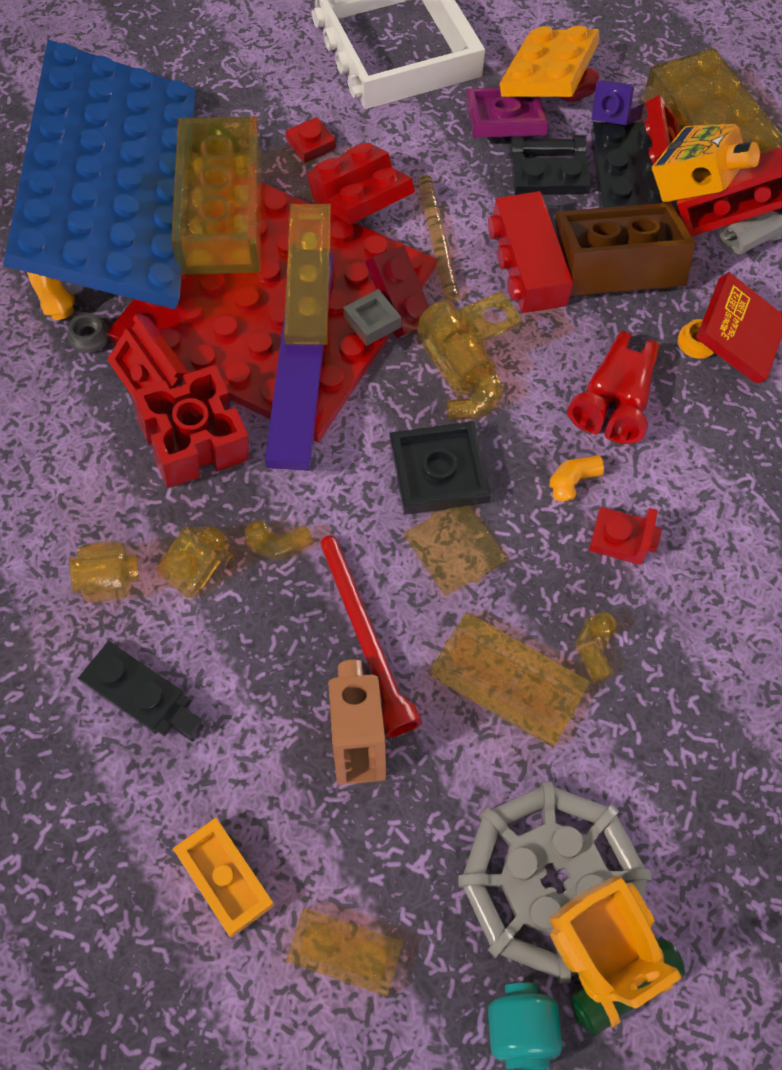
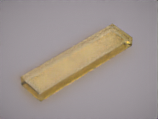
(308, 274)

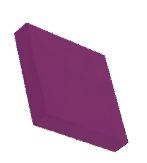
(504, 116)

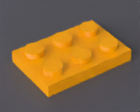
(550, 62)

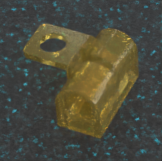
(458, 337)

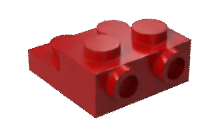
(358, 183)

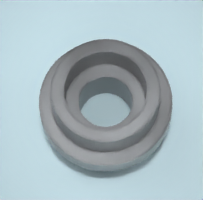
(84, 324)

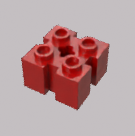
(191, 426)

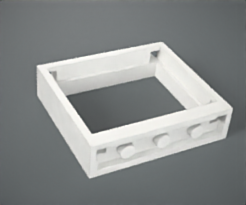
(410, 80)

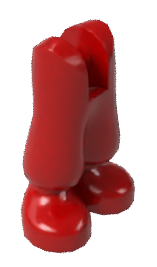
(621, 381)

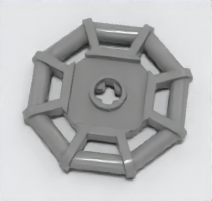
(525, 868)

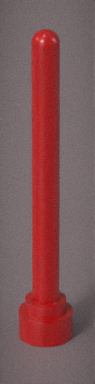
(397, 712)

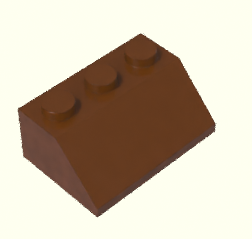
(625, 248)

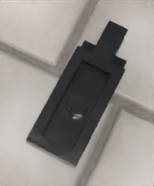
(140, 693)

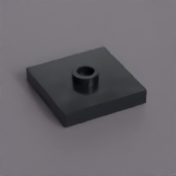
(439, 467)

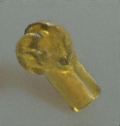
(480, 403)
(274, 545)
(592, 643)

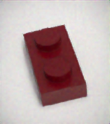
(399, 284)

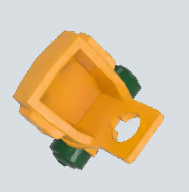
(613, 949)

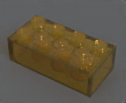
(707, 92)
(217, 195)

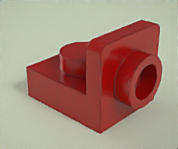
(625, 535)

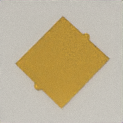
(455, 548)

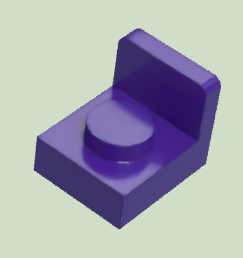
(615, 104)

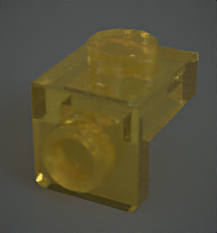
(194, 558)

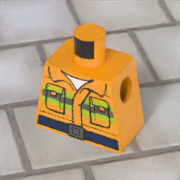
(703, 161)

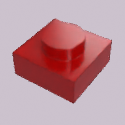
(310, 139)

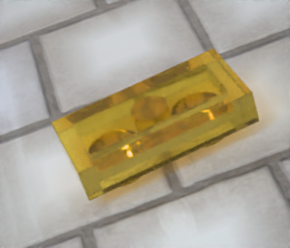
(344, 952)

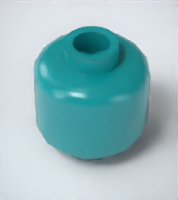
(524, 1028)

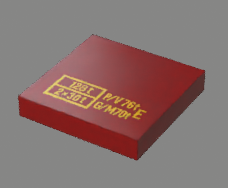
(741, 328)

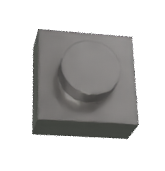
(372, 317)

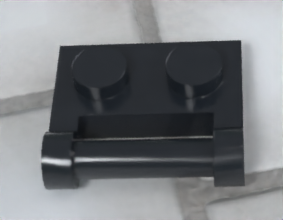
(549, 175)

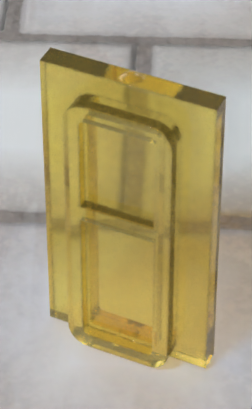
(509, 679)

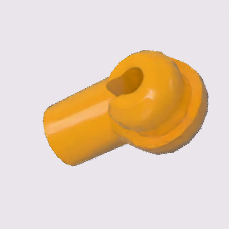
(570, 473)

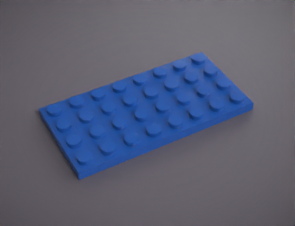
(100, 178)

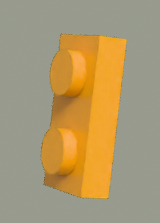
(223, 877)

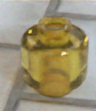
(103, 571)

